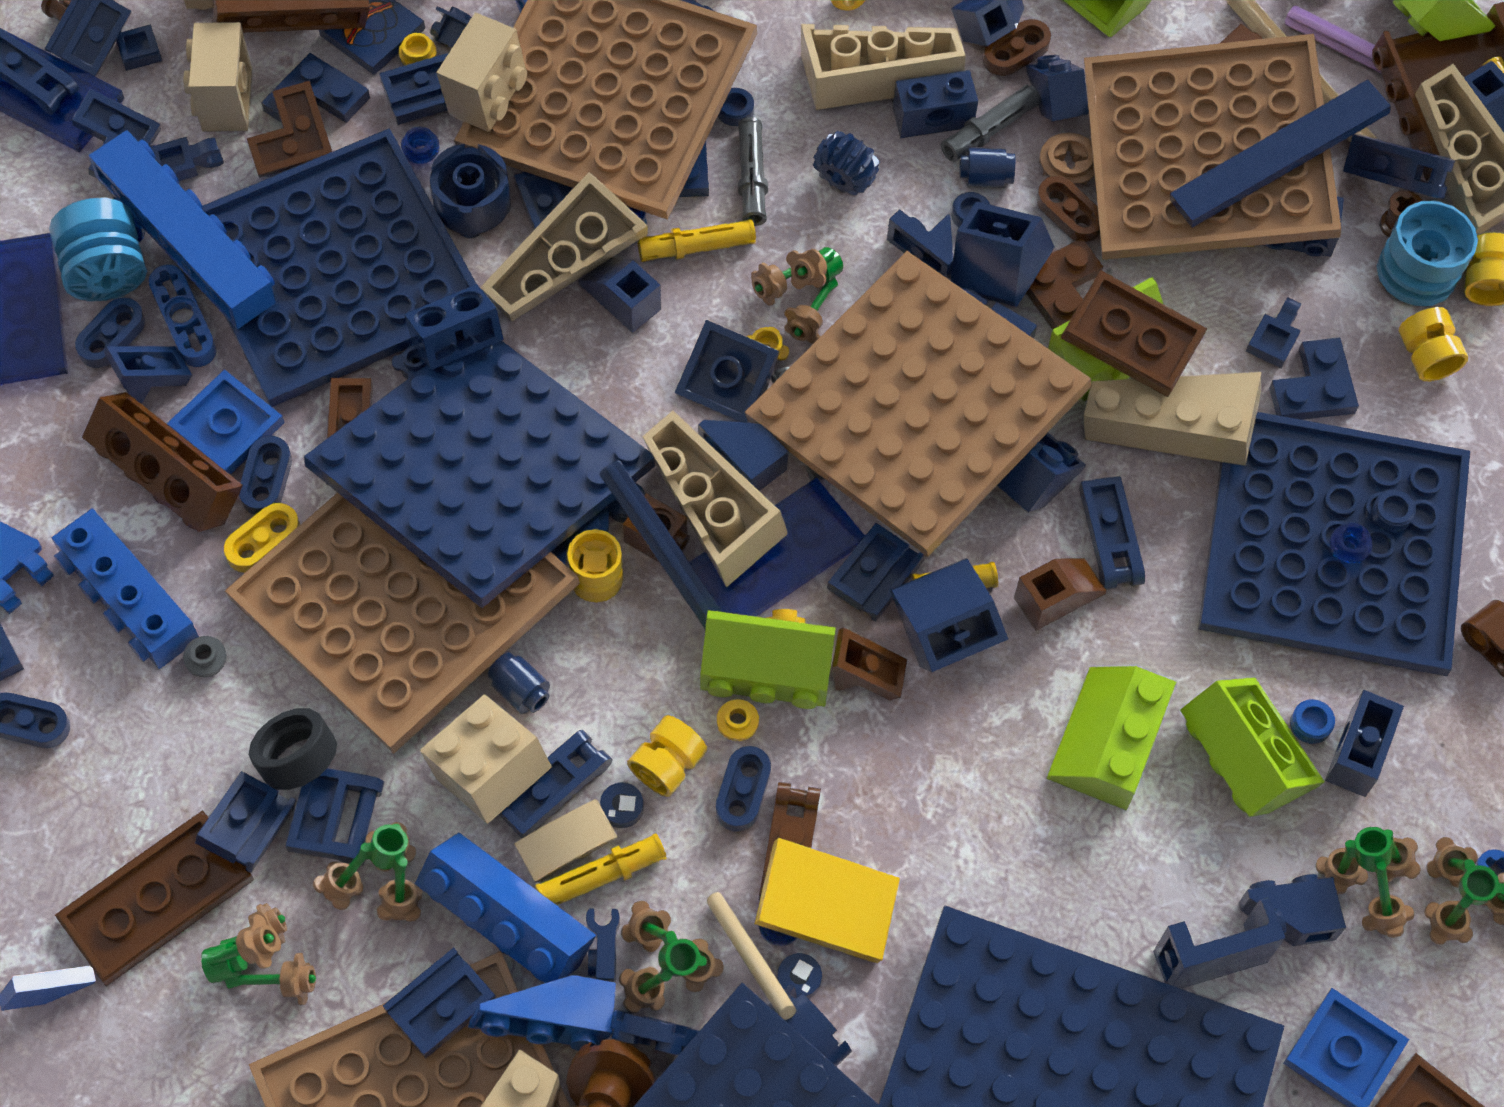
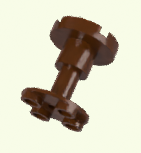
(609, 1075)

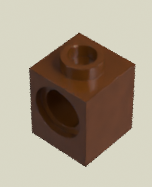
(673, 521)

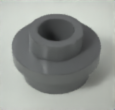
(209, 666)

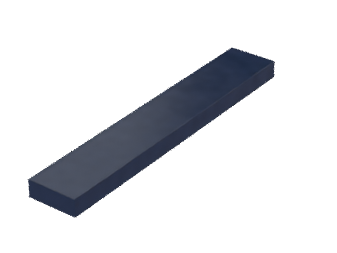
(1280, 153)

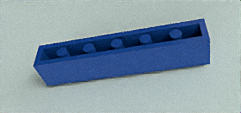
(183, 229)

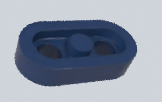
(107, 331)
(265, 478)
(30, 719)
(743, 790)

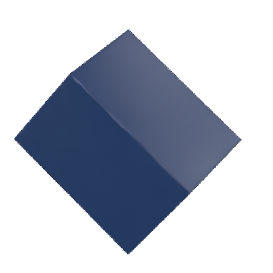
(727, 371)

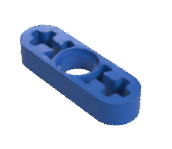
(186, 300)

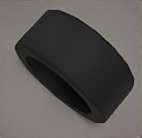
(301, 765)

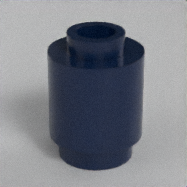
(987, 167)
(519, 683)

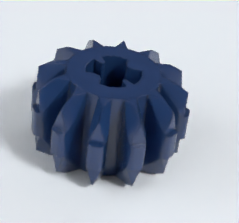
(846, 163)

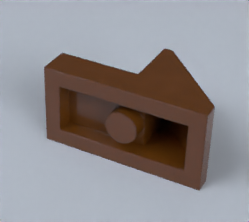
(867, 665)

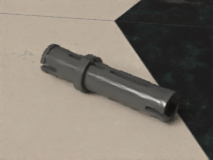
(979, 130)
(751, 137)

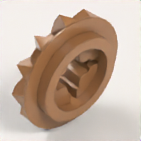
(1054, 153)

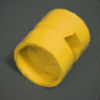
(1486, 271)
(1432, 342)
(598, 563)
(663, 761)

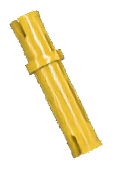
(685, 242)
(603, 870)

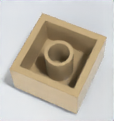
(482, 72)
(219, 76)
(486, 758)

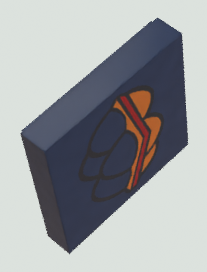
(380, 39)

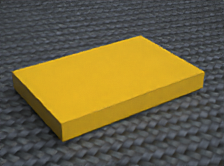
(827, 900)

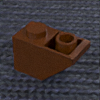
(1057, 590)

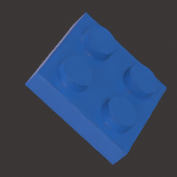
(226, 421)
(1346, 1051)

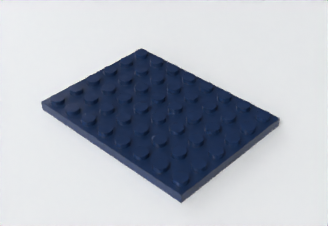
(1050, 1027)

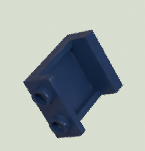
(1189, 965)

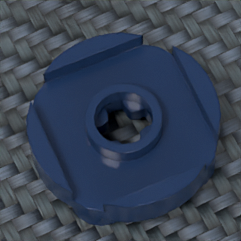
(641, 1030)

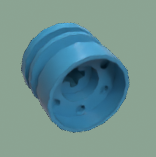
(97, 249)
(1427, 253)

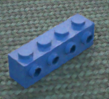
(125, 589)
(504, 909)

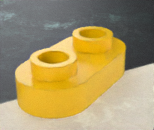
(259, 536)

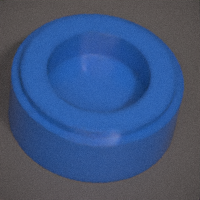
(1312, 721)

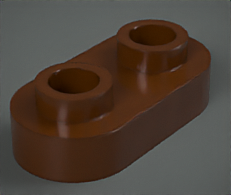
(1015, 49)
(1073, 208)

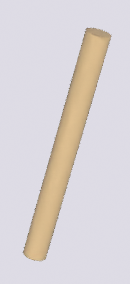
(751, 956)

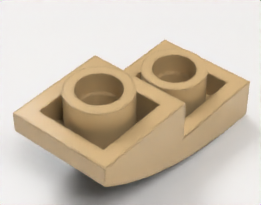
(565, 840)

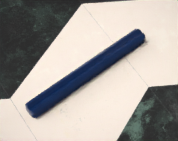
(659, 540)

